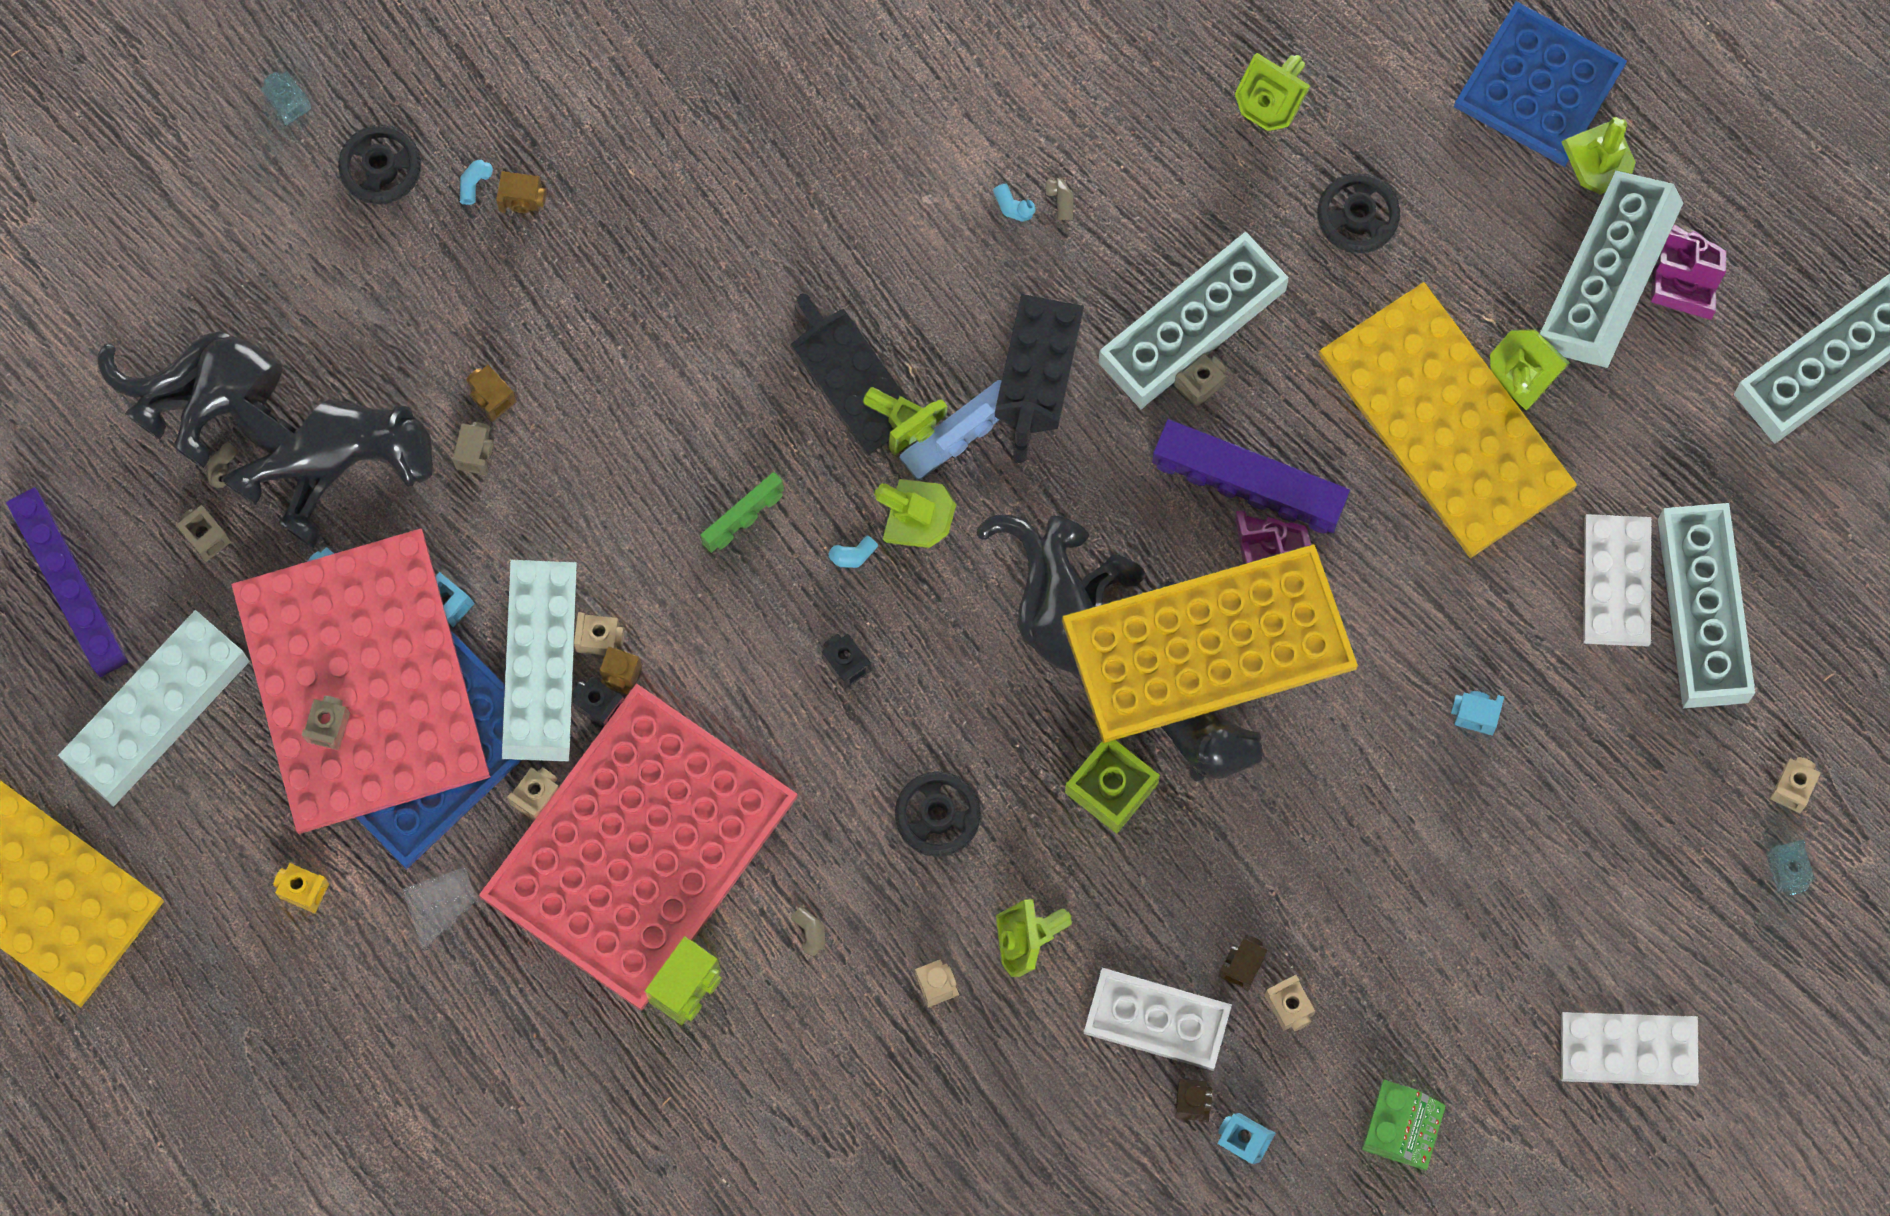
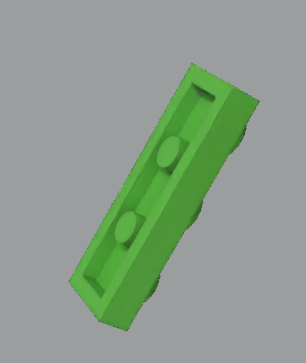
(743, 513)

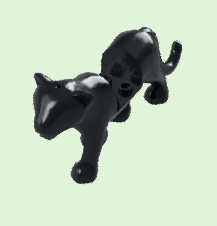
(237, 377)
(1054, 590)

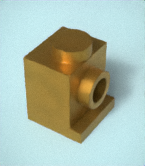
(520, 193)
(491, 392)
(620, 670)

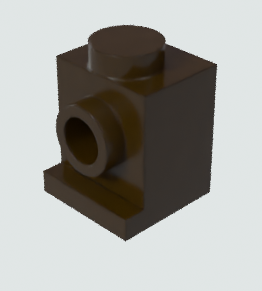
(1244, 962)
(1193, 1100)

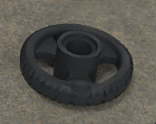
(1364, 187)
(370, 189)
(965, 821)

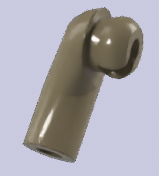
(1064, 198)
(217, 464)
(813, 931)

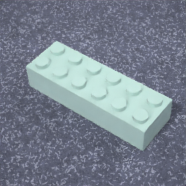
(1612, 268)
(1193, 319)
(1820, 364)
(1706, 605)
(539, 660)
(154, 708)

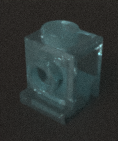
(286, 106)
(1784, 878)

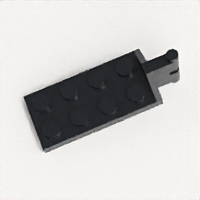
(1037, 367)
(844, 371)

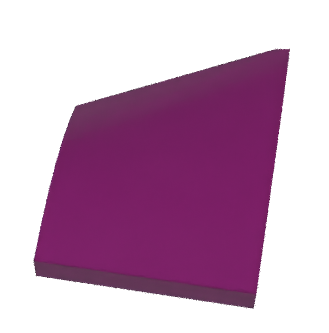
(1688, 273)
(1268, 537)

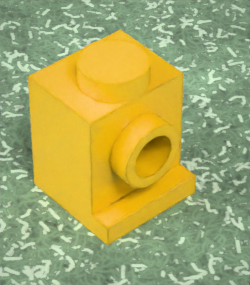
(307, 896)

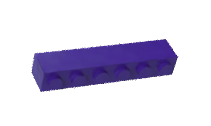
(1250, 476)
(67, 582)

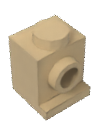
(588, 643)
(1791, 794)
(531, 804)
(936, 982)
(1288, 1017)

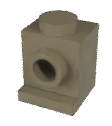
(1197, 389)
(473, 448)
(212, 541)
(331, 733)

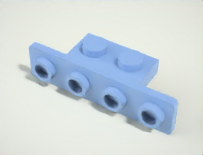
(953, 434)

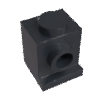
(847, 670)
(600, 711)

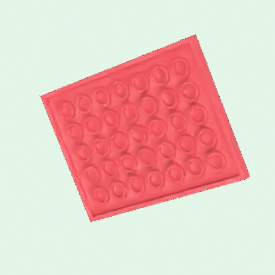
(380, 641)
(638, 845)

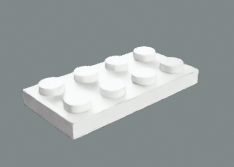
(1617, 580)
(1157, 1019)
(1629, 1048)

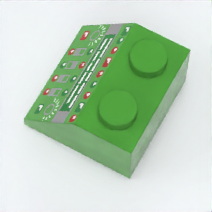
(1403, 1125)

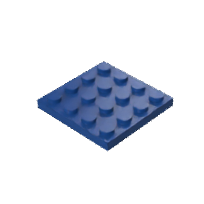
(1539, 82)

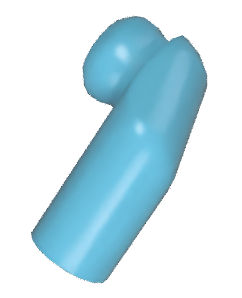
(468, 180)
(1012, 208)
(853, 556)

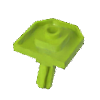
(1271, 93)
(1599, 154)
(1526, 365)
(906, 418)
(918, 512)
(1023, 934)

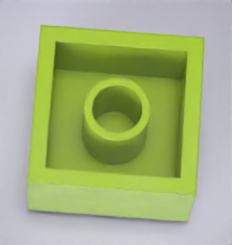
(1112, 784)
(684, 981)

